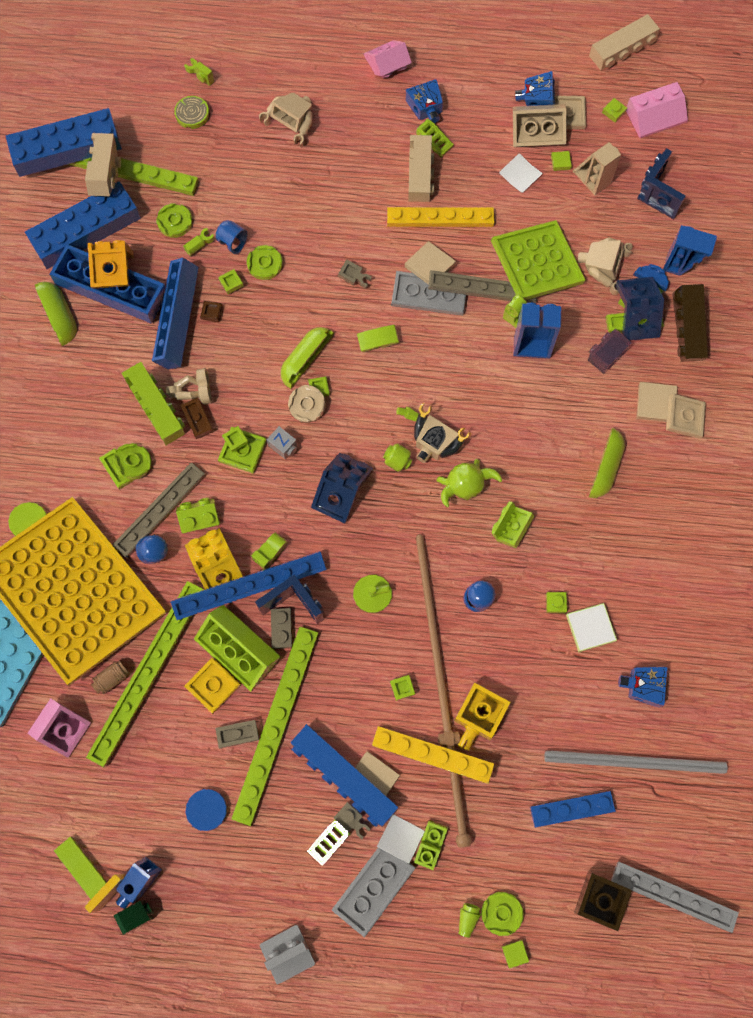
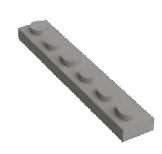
(675, 897)

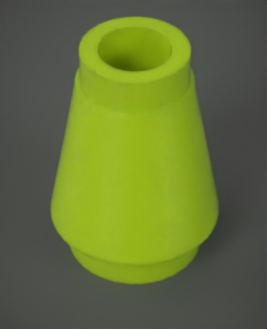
(468, 919)

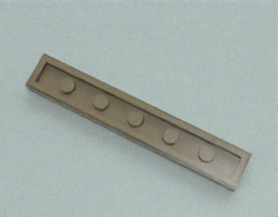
(472, 286)
(159, 509)

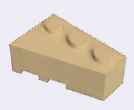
(104, 165)
(420, 168)
(599, 168)

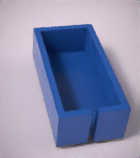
(537, 330)

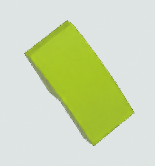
(377, 338)
(430, 845)

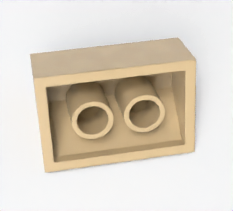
(539, 125)

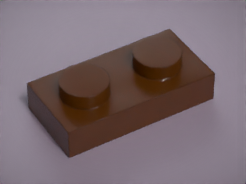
(196, 418)

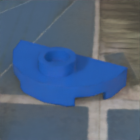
(653, 271)

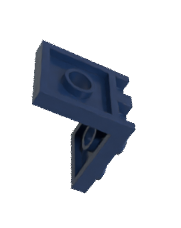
(657, 193)
(641, 301)
(343, 479)
(284, 591)

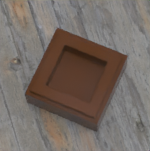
(211, 311)

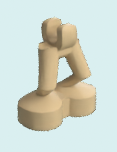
(201, 380)

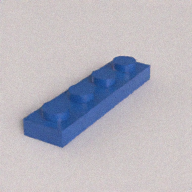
(572, 809)

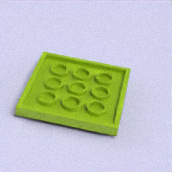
(537, 260)

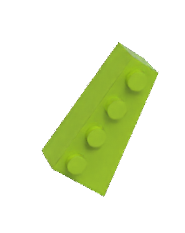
(153, 403)

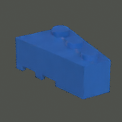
(687, 249)

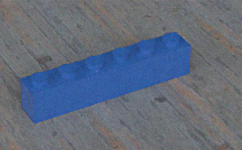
(175, 313)
(344, 776)

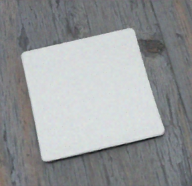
(520, 173)
(400, 838)

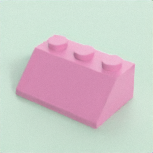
(657, 110)

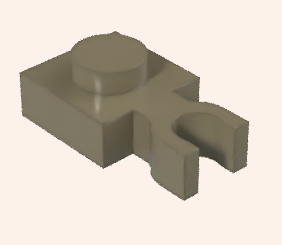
(351, 272)
(349, 819)

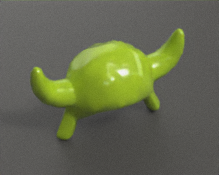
(466, 481)

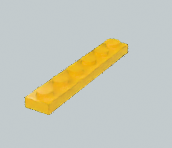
(440, 216)
(433, 755)

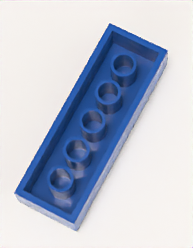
(59, 142)
(83, 224)
(139, 299)

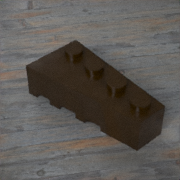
(690, 322)

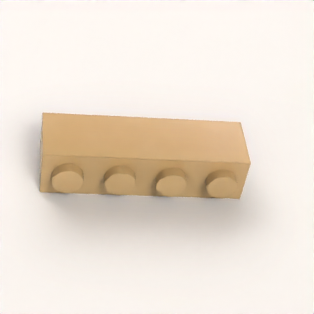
(624, 42)

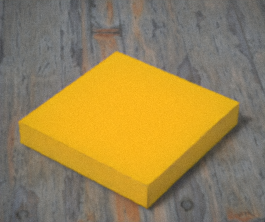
(212, 685)
(104, 894)

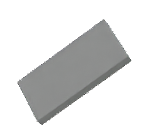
(414, 294)
(372, 890)

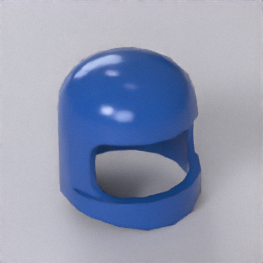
(227, 232)
(151, 549)
(481, 595)

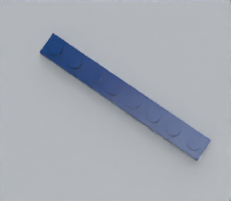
(247, 585)

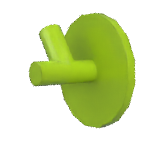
(372, 593)

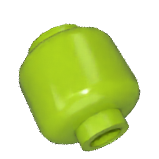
(397, 457)

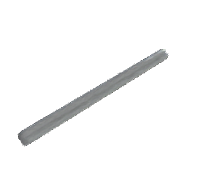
(636, 762)

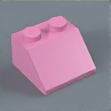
(388, 58)
(59, 728)

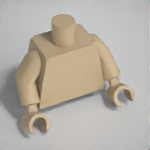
(292, 112)
(604, 260)

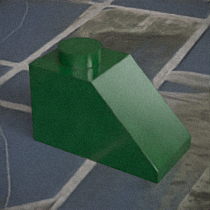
(134, 916)

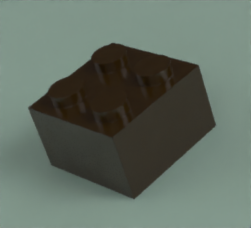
(602, 901)

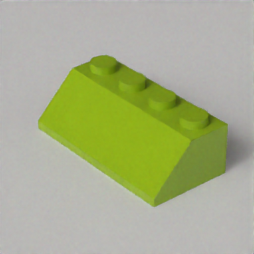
(236, 647)

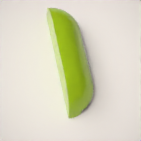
(57, 311)
(304, 355)
(608, 465)

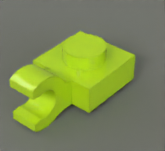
(202, 72)

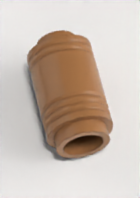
(109, 677)

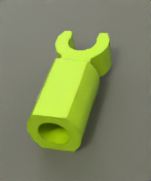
(198, 242)

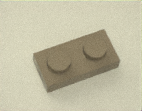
(281, 628)
(237, 734)

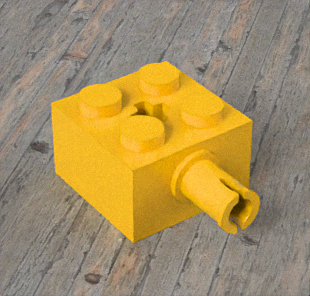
(474, 723)

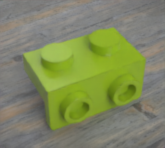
(197, 515)
(512, 525)

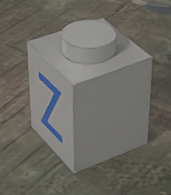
(282, 443)

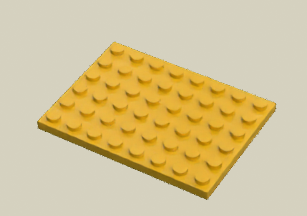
(73, 591)

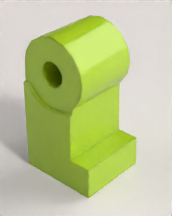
(513, 309)
(269, 551)

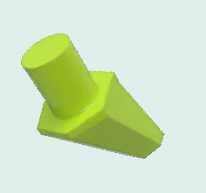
(408, 413)

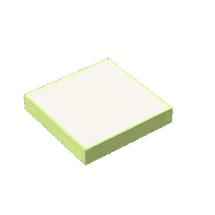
(591, 627)

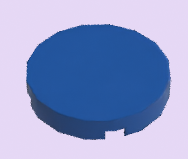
(206, 810)

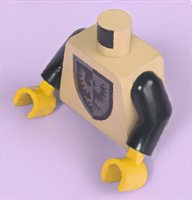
(436, 438)

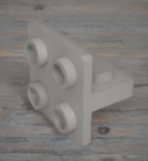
(287, 954)

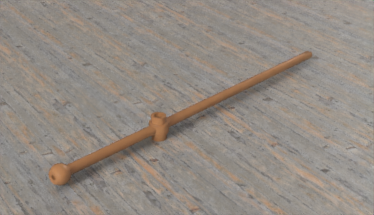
(448, 737)

